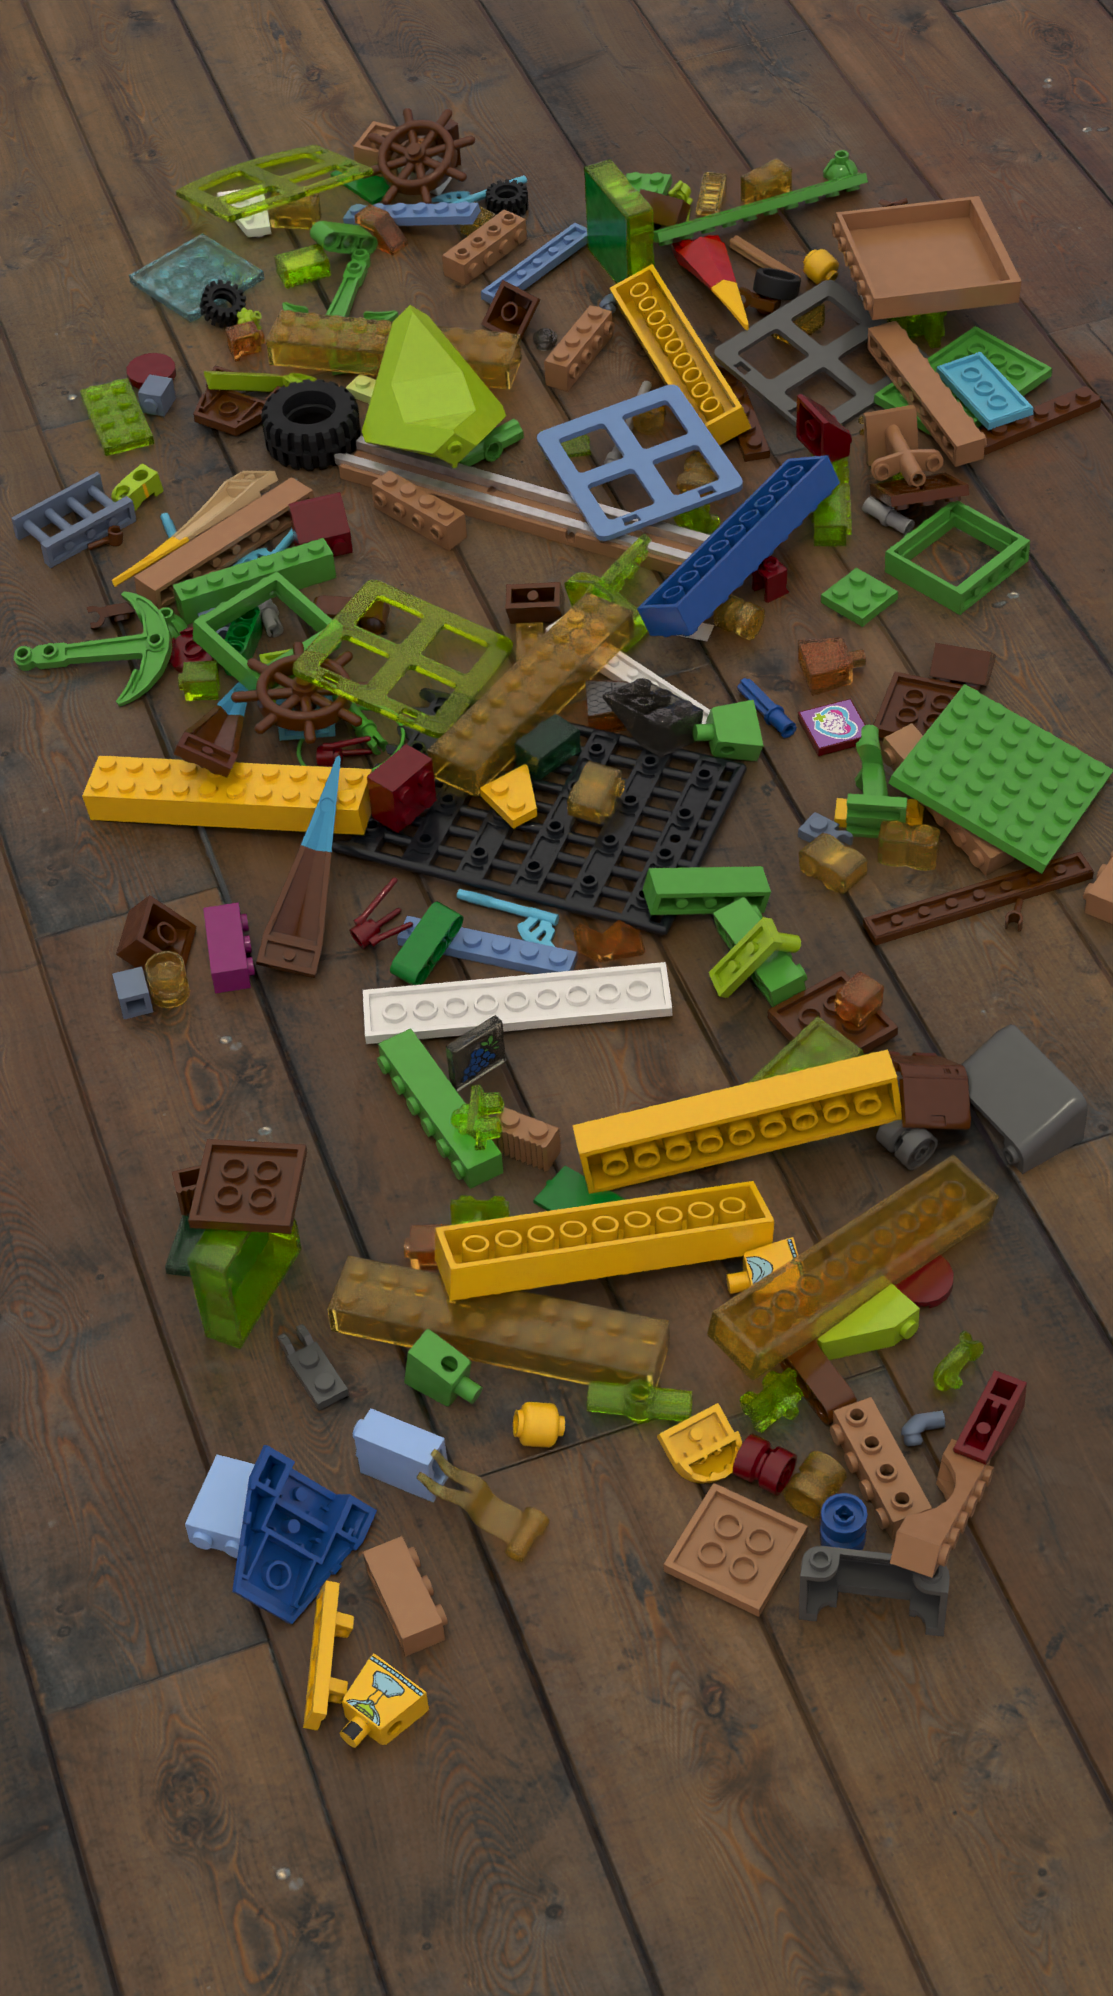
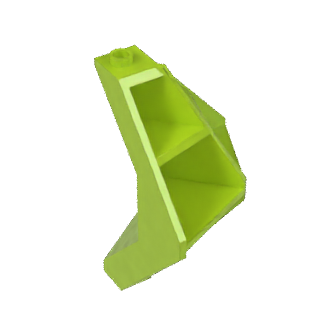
(428, 395)

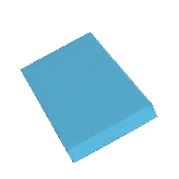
(984, 390)

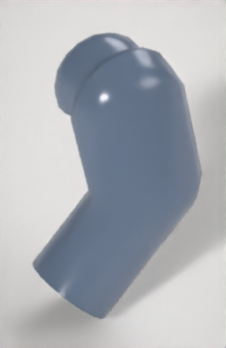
(608, 303)
(919, 1423)

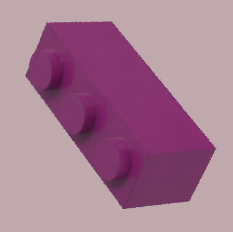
(228, 947)

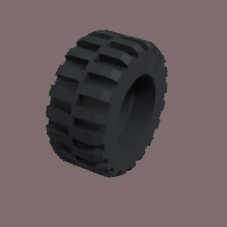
(310, 424)

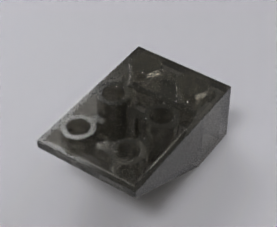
(654, 716)

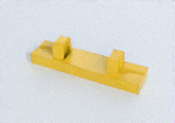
(321, 1686)

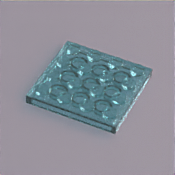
(184, 273)

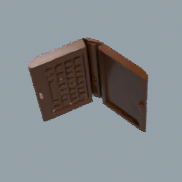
(932, 1091)

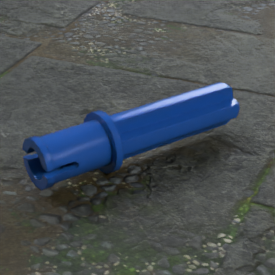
(772, 713)

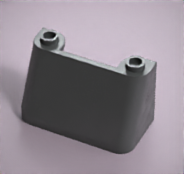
(1025, 1099)
(869, 1573)

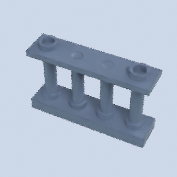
(73, 537)

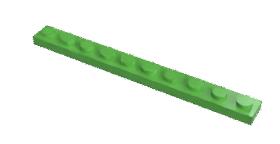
(767, 206)

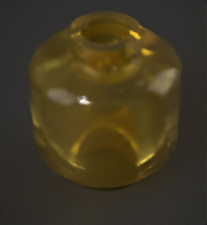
(650, 421)

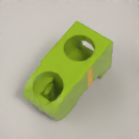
(138, 486)

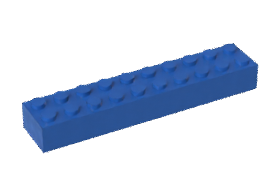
(738, 546)

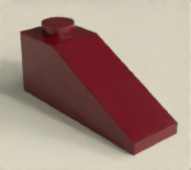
(992, 1418)

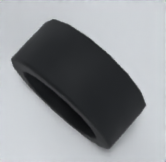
(776, 284)

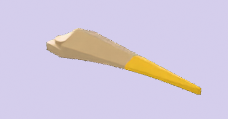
(227, 500)

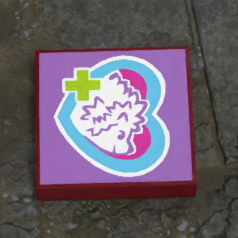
(832, 726)

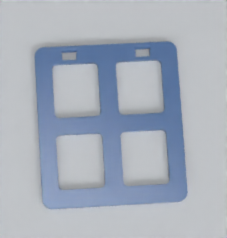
(639, 462)

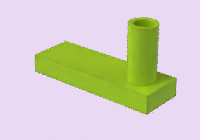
(750, 954)

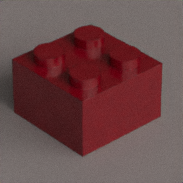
(402, 788)

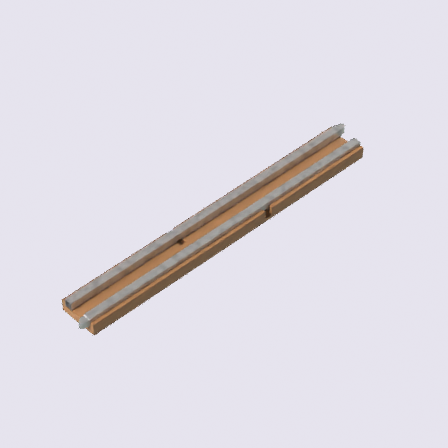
(516, 504)

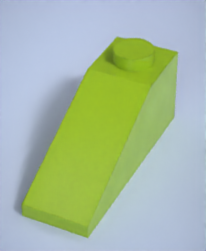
(873, 1326)

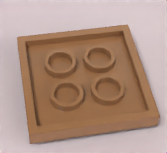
(735, 1549)

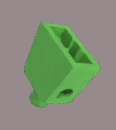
(732, 731)
(440, 1371)

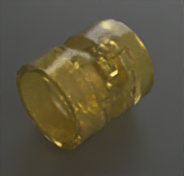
(739, 617)
(167, 979)
(819, 1479)

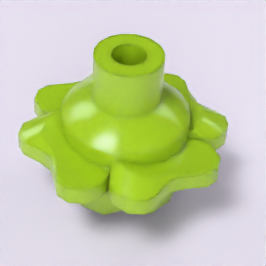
(248, 315)

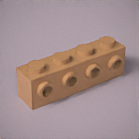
(484, 247)
(578, 348)
(419, 510)
(878, 1464)

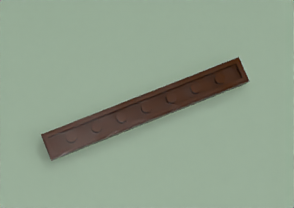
(976, 898)

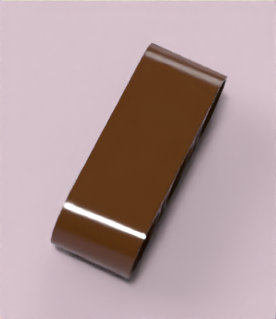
(372, 621)
(819, 1381)

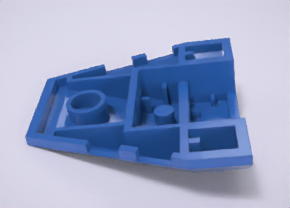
(293, 1536)

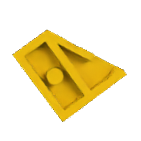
(512, 796)

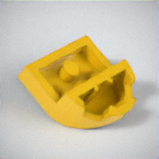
(702, 1446)

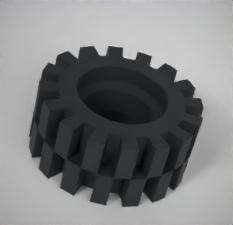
(507, 197)
(226, 292)

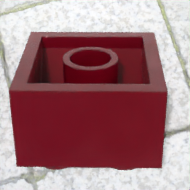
(821, 430)
(320, 519)

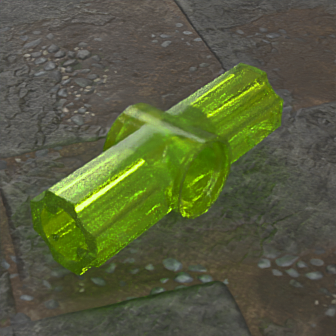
(657, 1404)

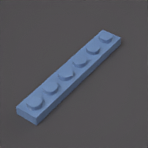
(423, 213)
(541, 261)
(503, 951)

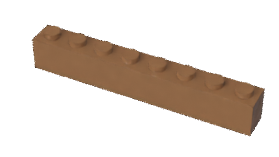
(925, 390)
(222, 543)

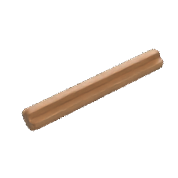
(756, 255)

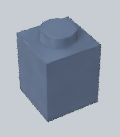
(156, 395)
(132, 992)

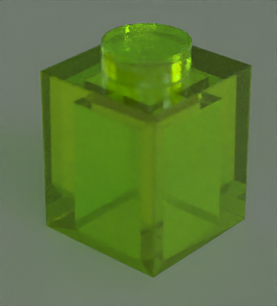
(200, 680)

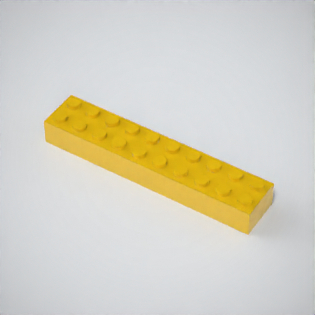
(679, 352)
(248, 799)
(738, 1122)
(601, 1240)

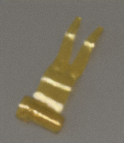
(487, 1511)

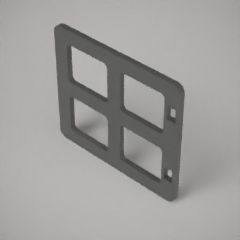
(818, 358)

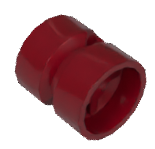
(762, 1463)

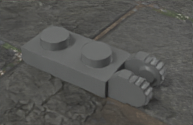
(313, 1369)

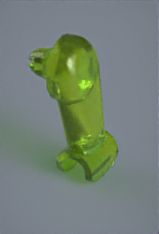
(948, 1370)

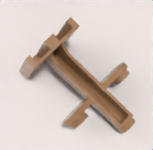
(893, 445)

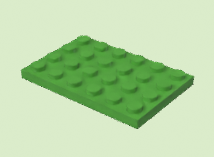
(1016, 366)

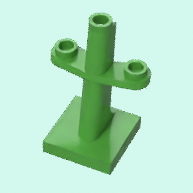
(875, 805)

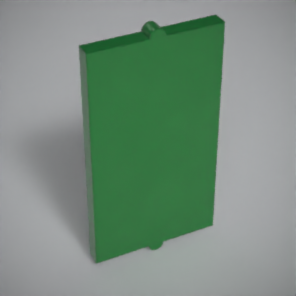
(370, 189)
(570, 1190)

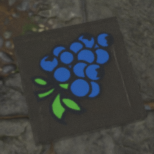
(476, 1053)

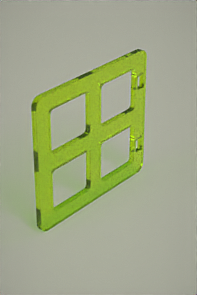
(403, 658)

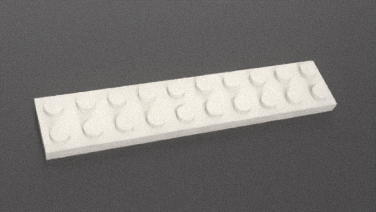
(519, 1002)

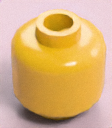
(820, 266)
(538, 1424)

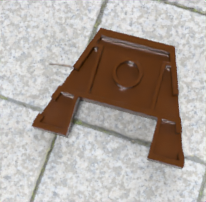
(229, 409)

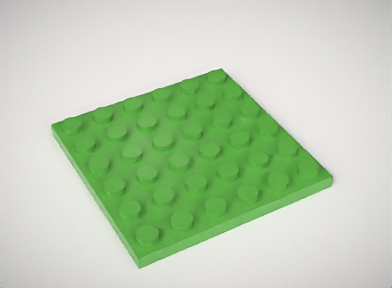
(1001, 778)

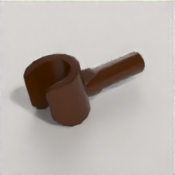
(885, 203)
(114, 538)
(1015, 915)

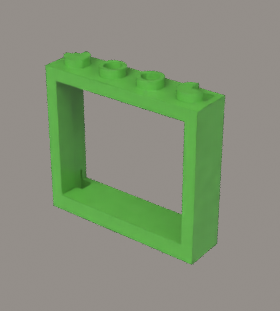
(1012, 555)
(207, 624)

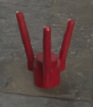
(328, 752)
(366, 931)

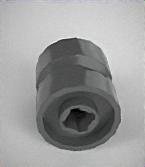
(910, 1145)

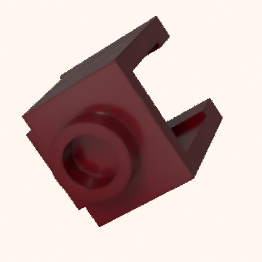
(773, 577)

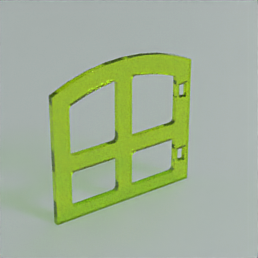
(269, 182)

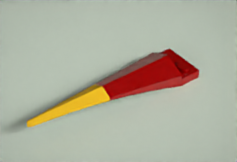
(710, 263)

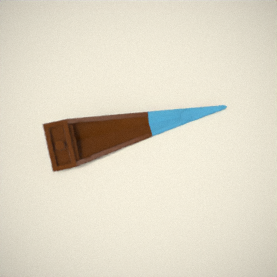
(215, 737)
(296, 925)

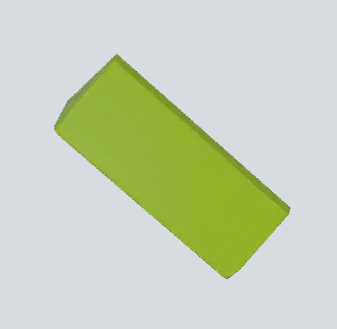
(242, 381)

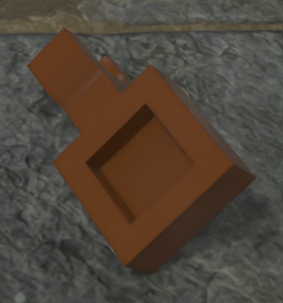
(763, 304)
(119, 612)

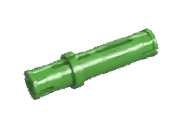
(367, 728)

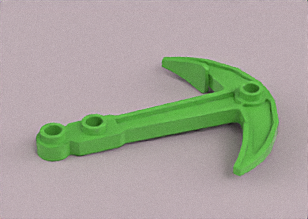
(352, 279)
(140, 646)

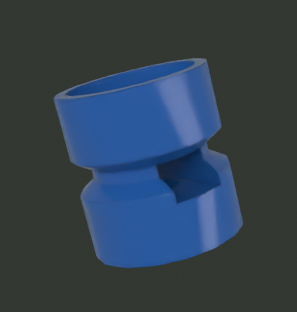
(843, 1522)

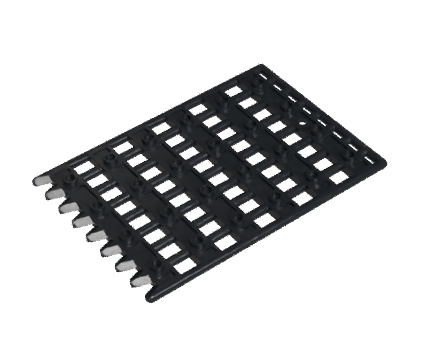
(560, 829)

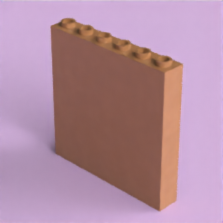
(926, 258)

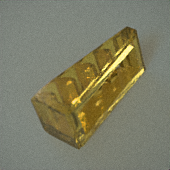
(711, 192)

